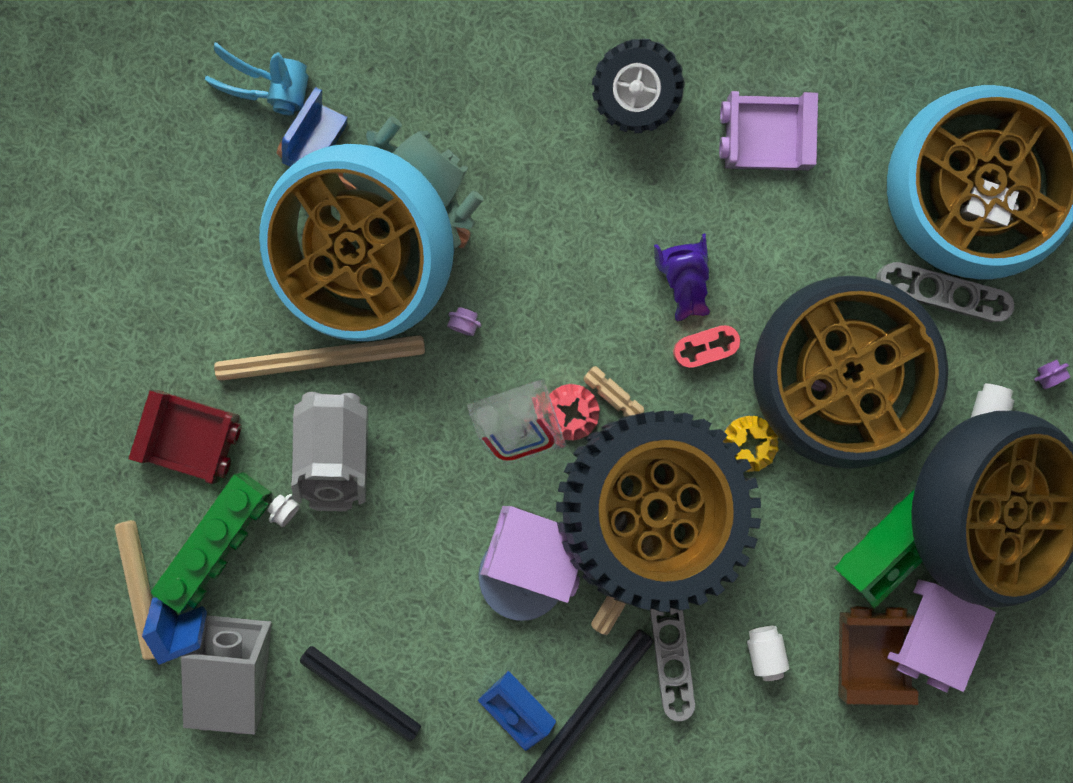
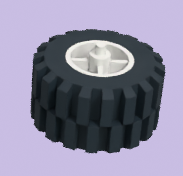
(638, 85)

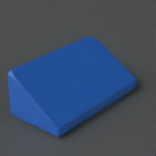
(517, 711)

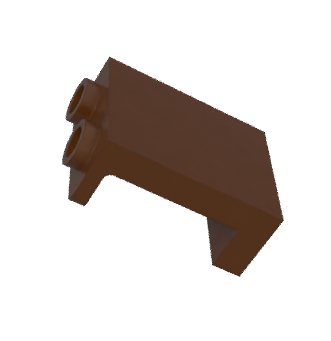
(864, 645)

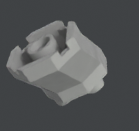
(330, 451)

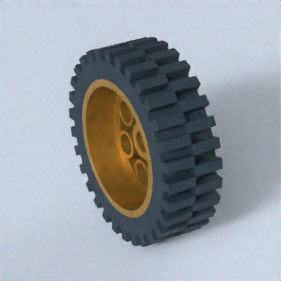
(713, 521)

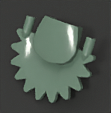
(437, 168)

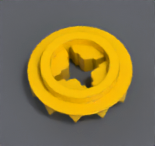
(758, 429)

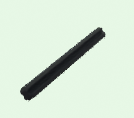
(589, 708)

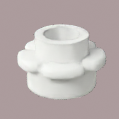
(283, 509)

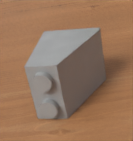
(226, 676)

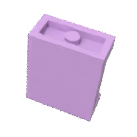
(769, 132)
(531, 555)
(943, 638)

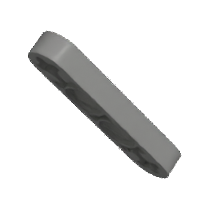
(944, 292)
(668, 651)

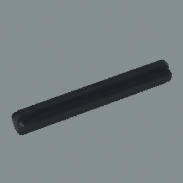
(360, 693)

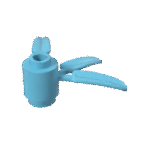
(286, 85)

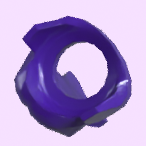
(686, 276)

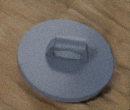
(512, 600)

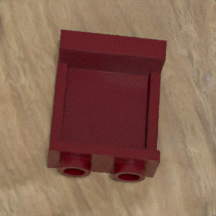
(185, 436)

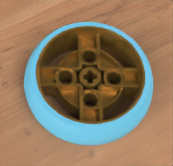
(927, 145)
(301, 281)

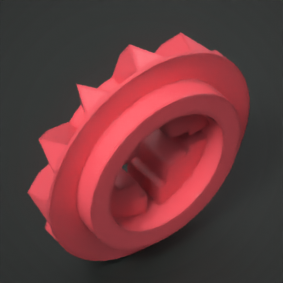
(586, 405)

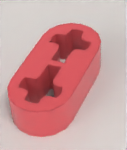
(704, 338)

